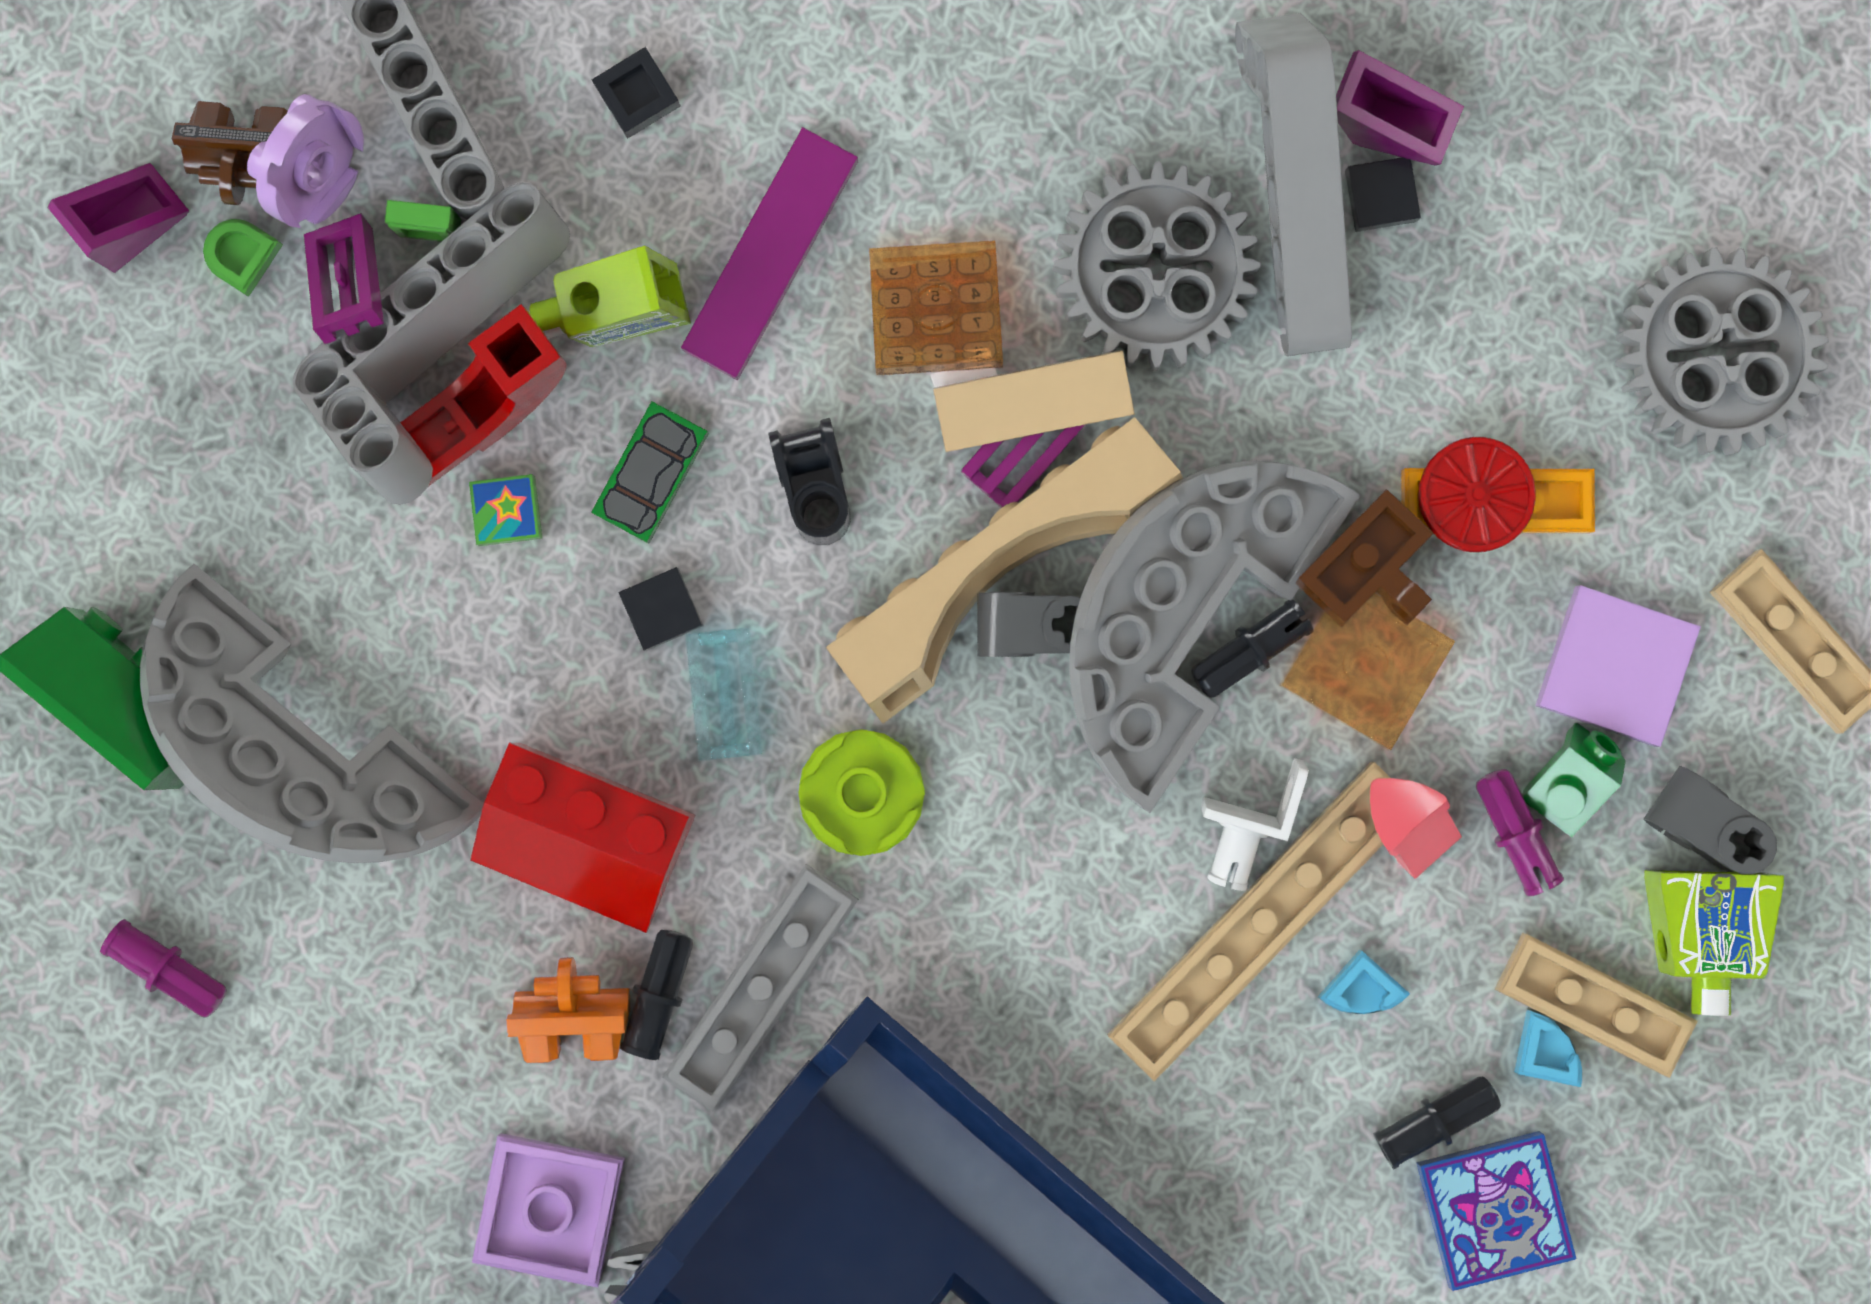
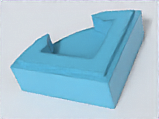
(1363, 988)
(1547, 1052)

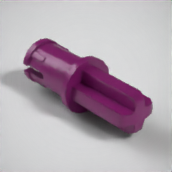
(1518, 831)
(164, 969)

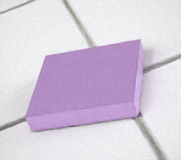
(1618, 666)
(548, 1210)

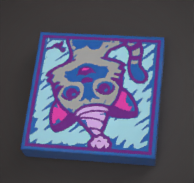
(1496, 1210)

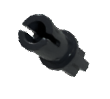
(1251, 649)
(657, 995)
(1438, 1121)

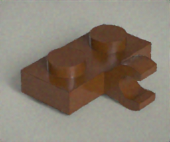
(1368, 562)

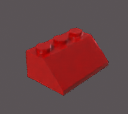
(579, 836)

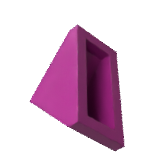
(1394, 112)
(119, 215)

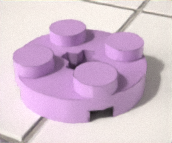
(314, 135)

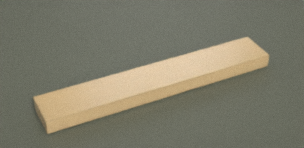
(1252, 930)

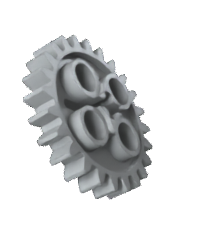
(1154, 209)
(1714, 297)

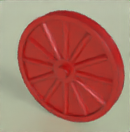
(1477, 494)

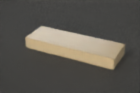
(1034, 401)
(1797, 640)
(1596, 1005)

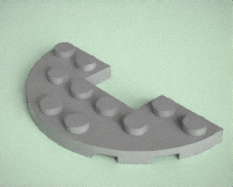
(1160, 590)
(262, 762)

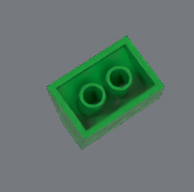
(93, 688)

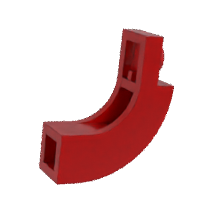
(498, 390)

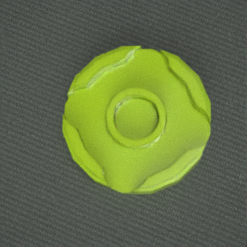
(891, 787)

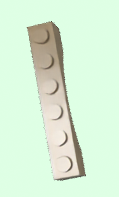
(901, 644)

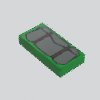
(650, 472)

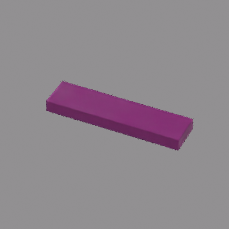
(769, 253)

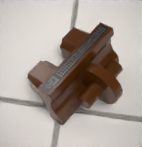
(219, 149)

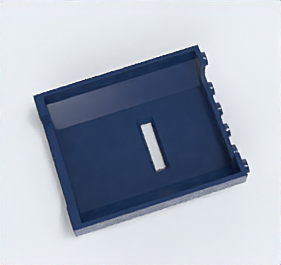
(894, 1188)

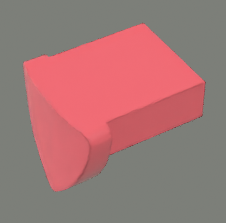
(1412, 822)

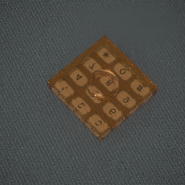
(935, 308)
(1368, 670)

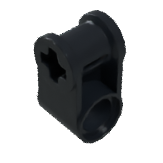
(810, 471)

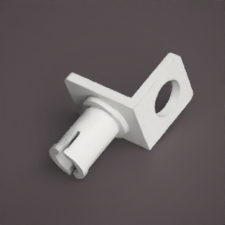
(1246, 827)

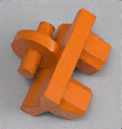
(569, 1007)

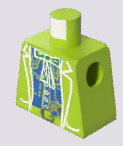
(614, 299)
(1713, 929)

